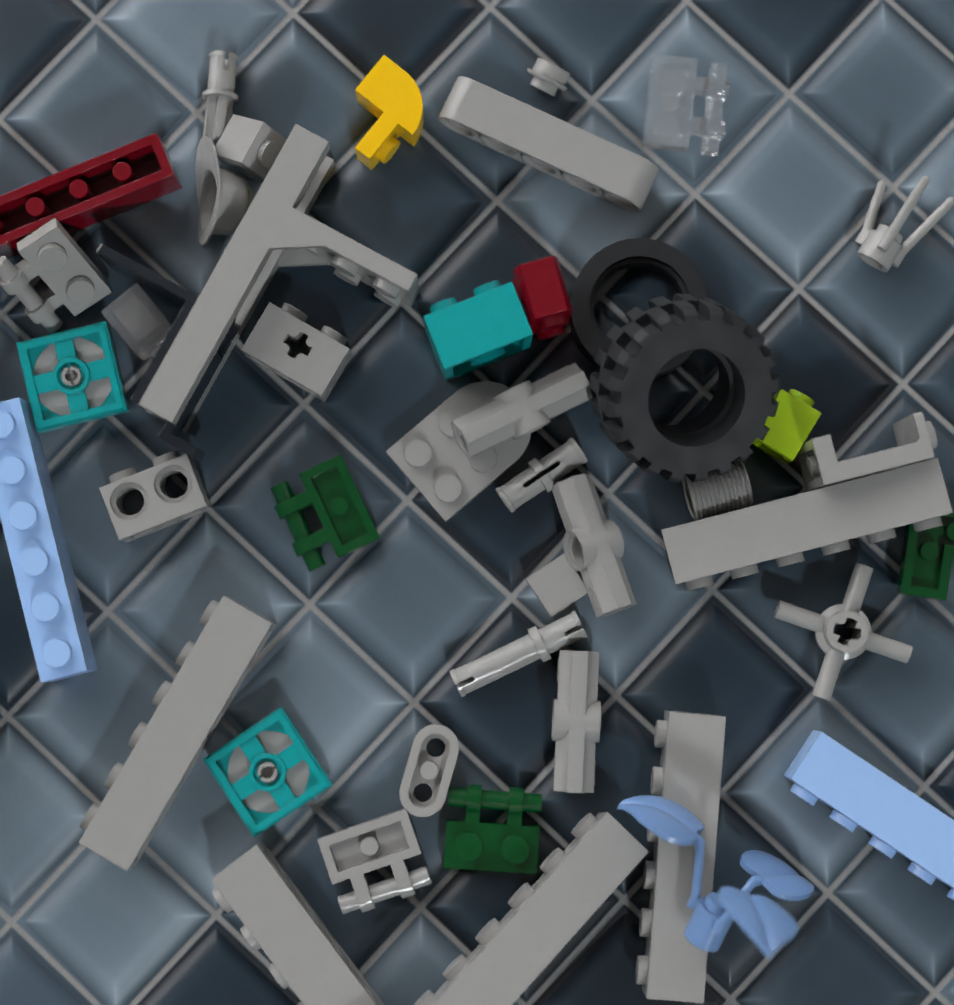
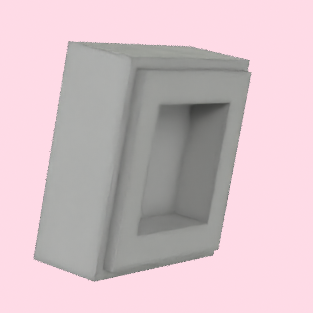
(557, 585)

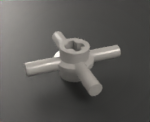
(861, 637)

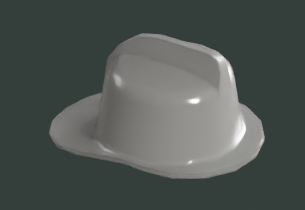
(220, 194)

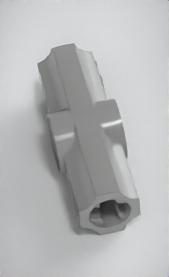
(521, 410)
(593, 545)
(576, 721)

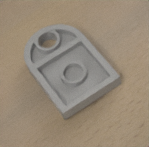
(436, 463)

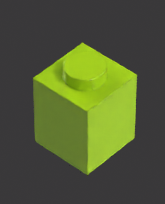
(789, 427)

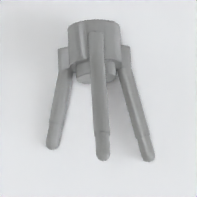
(882, 246)

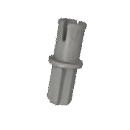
(219, 93)

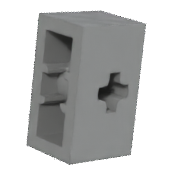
(270, 348)

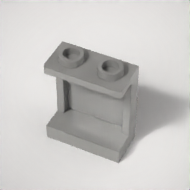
(820, 465)

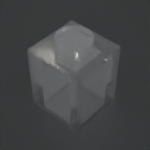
(138, 321)

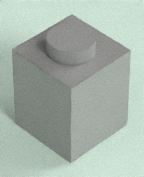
(249, 147)

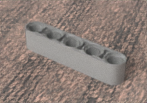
(548, 144)

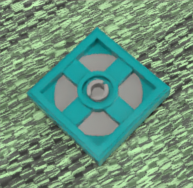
(72, 377)
(268, 771)

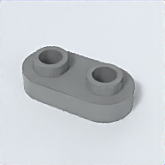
(429, 769)

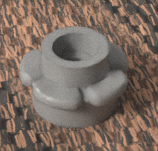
(548, 77)

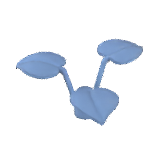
(757, 915)

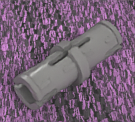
(567, 456)

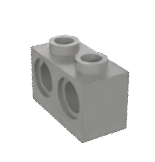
(158, 508)

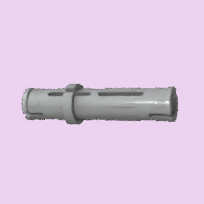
(519, 653)

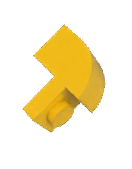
(398, 105)

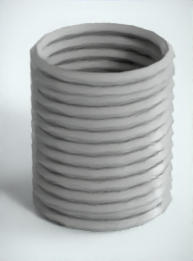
(718, 492)

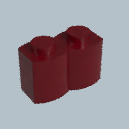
(543, 296)

